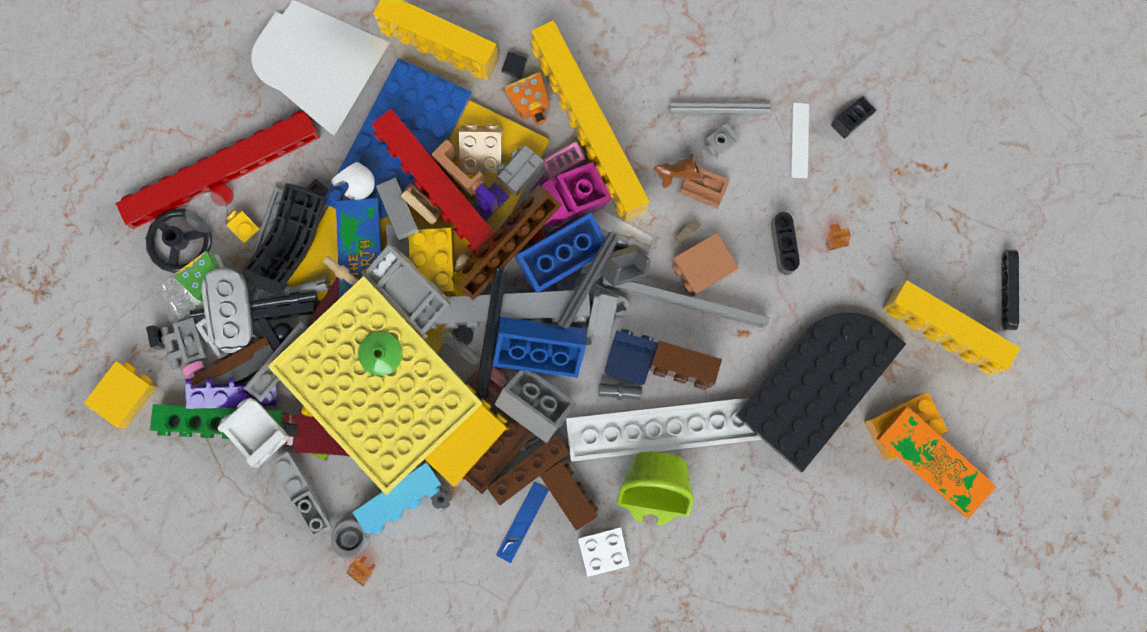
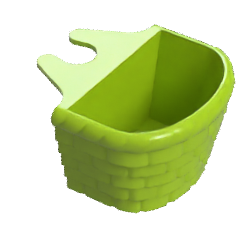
(656, 486)

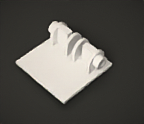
(603, 551)

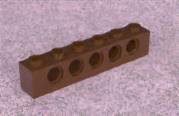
(506, 242)

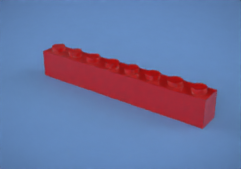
(432, 178)

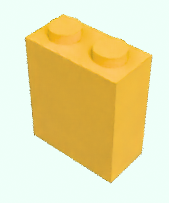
(120, 394)

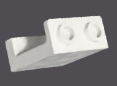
(253, 432)

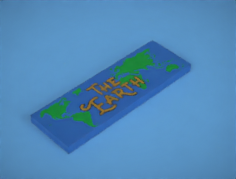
(357, 236)

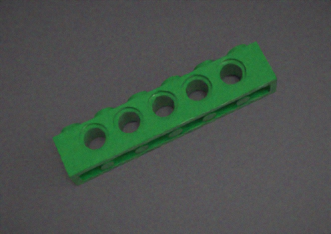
(163, 416)

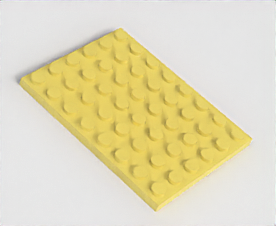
(378, 420)

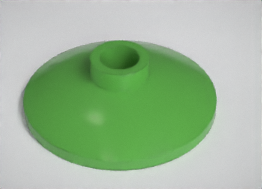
(390, 356)

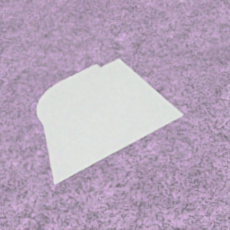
(316, 61)

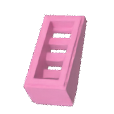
(567, 166)

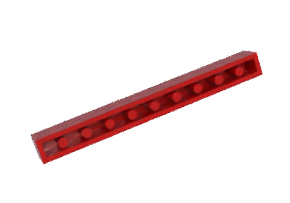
(217, 169)

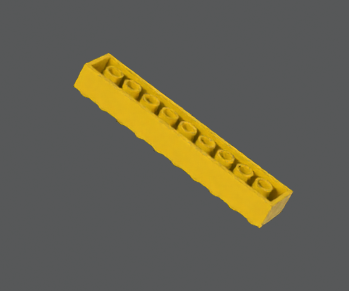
(588, 121)

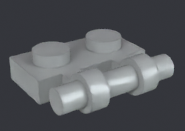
(189, 343)

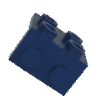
(630, 357)

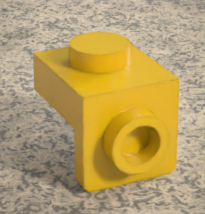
(241, 224)

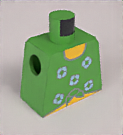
(195, 272)

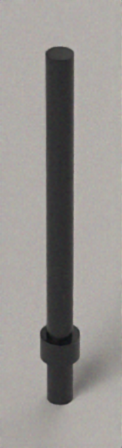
(293, 298)

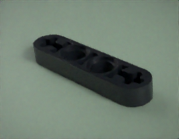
(1010, 289)

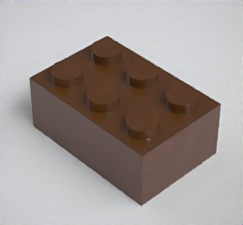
(685, 365)

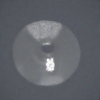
(200, 206)

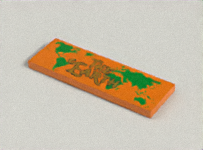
(936, 461)

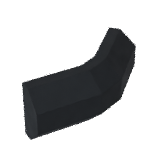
(287, 240)

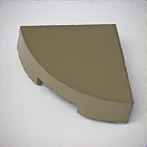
(683, 235)

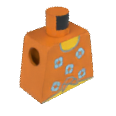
(529, 98)

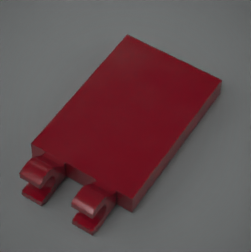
(311, 436)

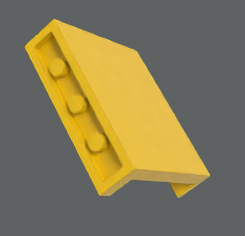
(467, 443)

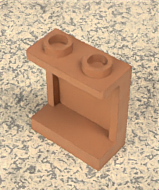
(444, 157)
(704, 264)

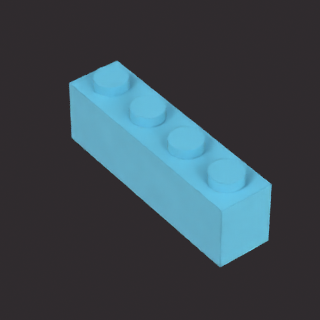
(405, 495)

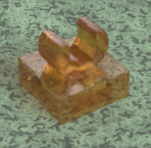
(837, 238)
(360, 572)

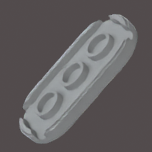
(227, 309)

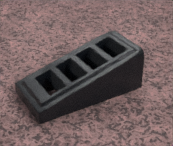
(845, 126)

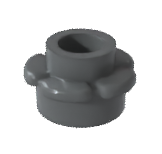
(445, 503)

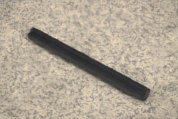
(491, 331)

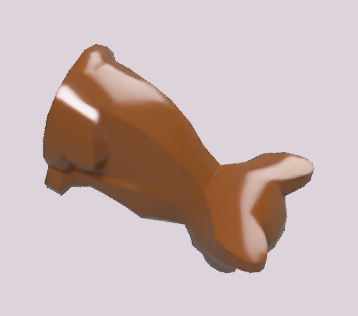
(681, 169)

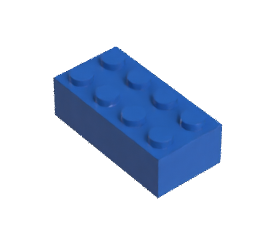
(560, 252)
(539, 347)

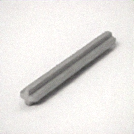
(698, 107)

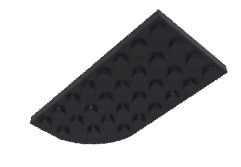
(819, 384)

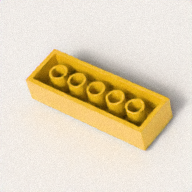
(437, 37)
(950, 328)

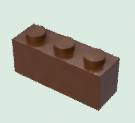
(570, 495)

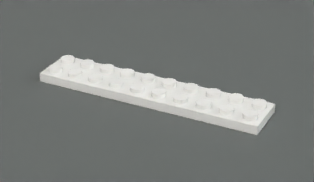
(657, 430)

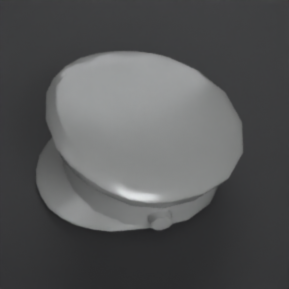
(349, 539)

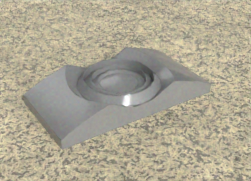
(407, 289)

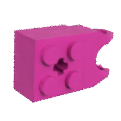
(578, 192)

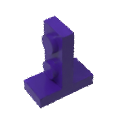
(489, 200)

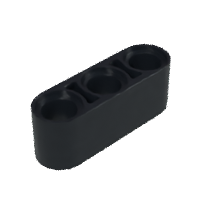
(788, 234)

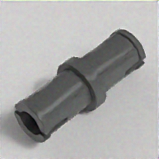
(619, 391)

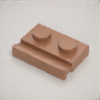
(707, 189)

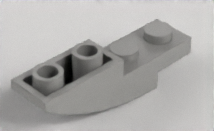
(301, 494)

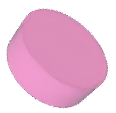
(190, 369)

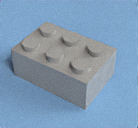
(535, 404)

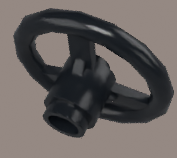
(175, 239)

